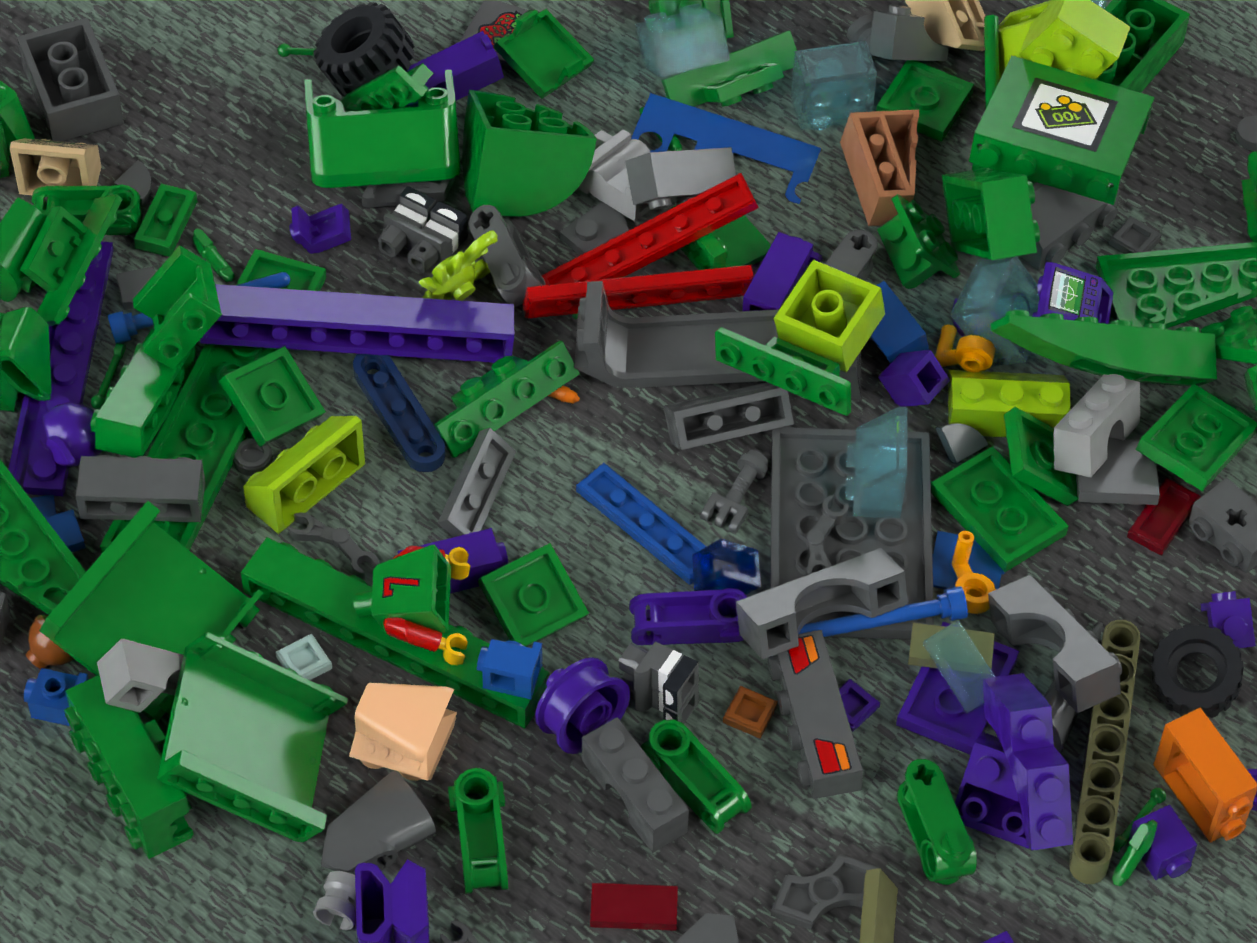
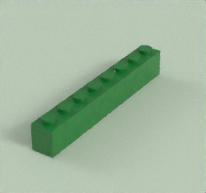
(325, 600)

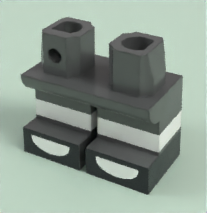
(424, 228)
(661, 680)

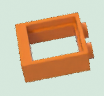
(1206, 775)

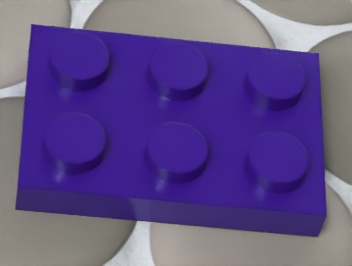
(937, 713)

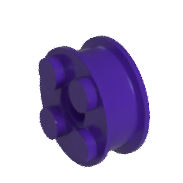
(580, 702)

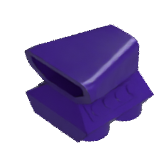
(391, 910)

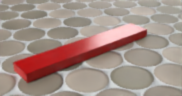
(659, 235)
(641, 290)

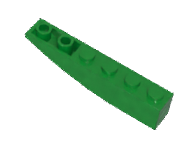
(1118, 348)

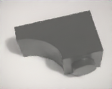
(903, 37)

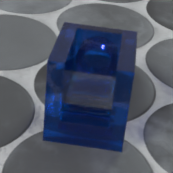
(726, 566)

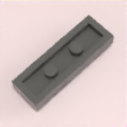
(477, 484)

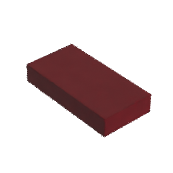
(1161, 522)
(634, 906)

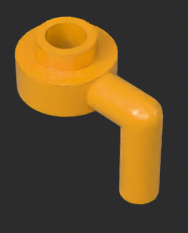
(972, 351)
(974, 584)

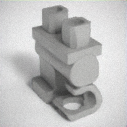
(608, 172)

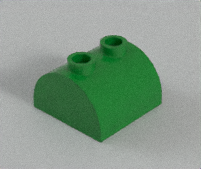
(17, 236)

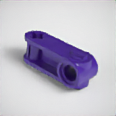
(686, 617)

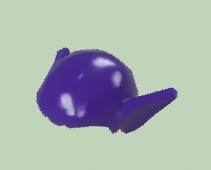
(70, 433)

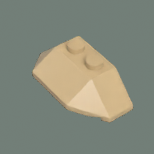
(952, 22)

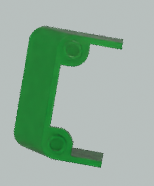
(383, 143)

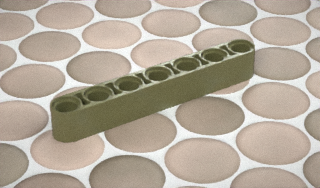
(1103, 766)

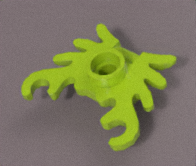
(458, 272)

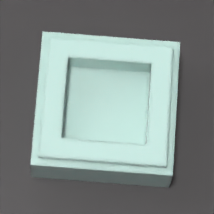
(305, 657)

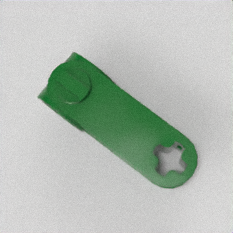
(79, 199)
(696, 774)
(935, 824)
(480, 829)

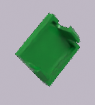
(543, 52)

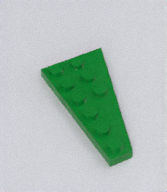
(1179, 282)
(31, 552)

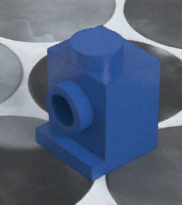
(510, 667)
(47, 694)

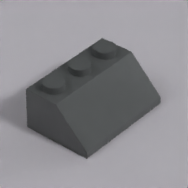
(1065, 221)

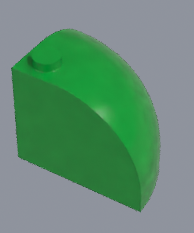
(520, 155)

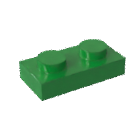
(165, 220)

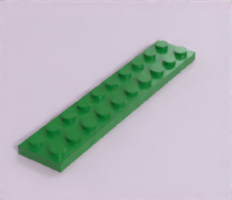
(203, 417)

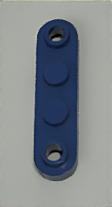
(399, 411)

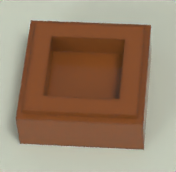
(750, 712)

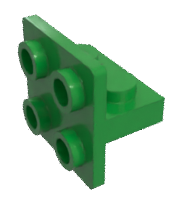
(917, 244)

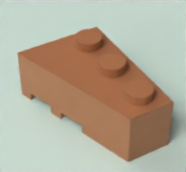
(881, 159)

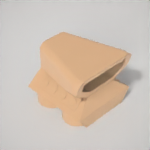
(403, 728)

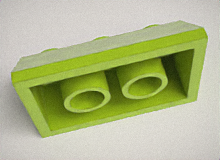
(986, 396)
(306, 471)

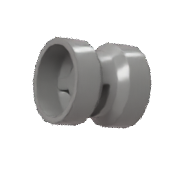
(338, 900)

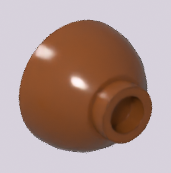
(42, 649)

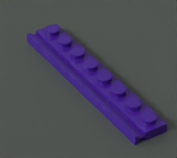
(70, 363)

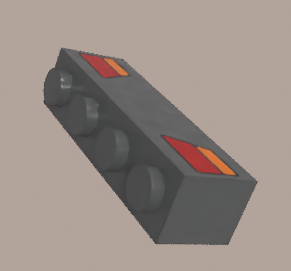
(817, 718)

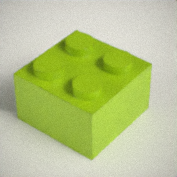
(1075, 38)
(830, 314)

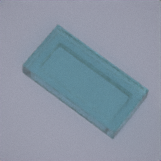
(959, 664)

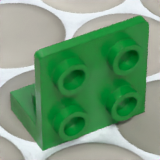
(729, 246)

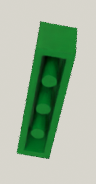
(139, 403)

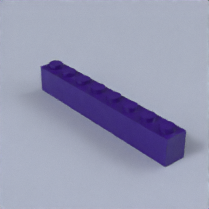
(362, 324)

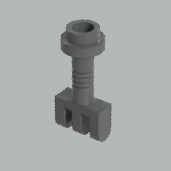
(752, 465)

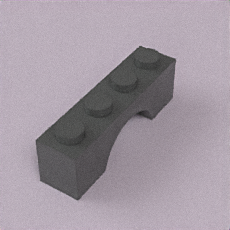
(860, 585)
(1083, 667)

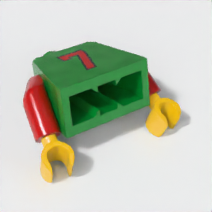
(414, 598)

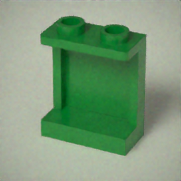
(182, 306)

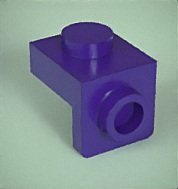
(321, 229)
(1232, 617)

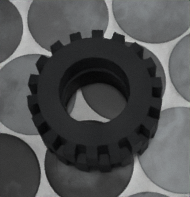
(362, 46)

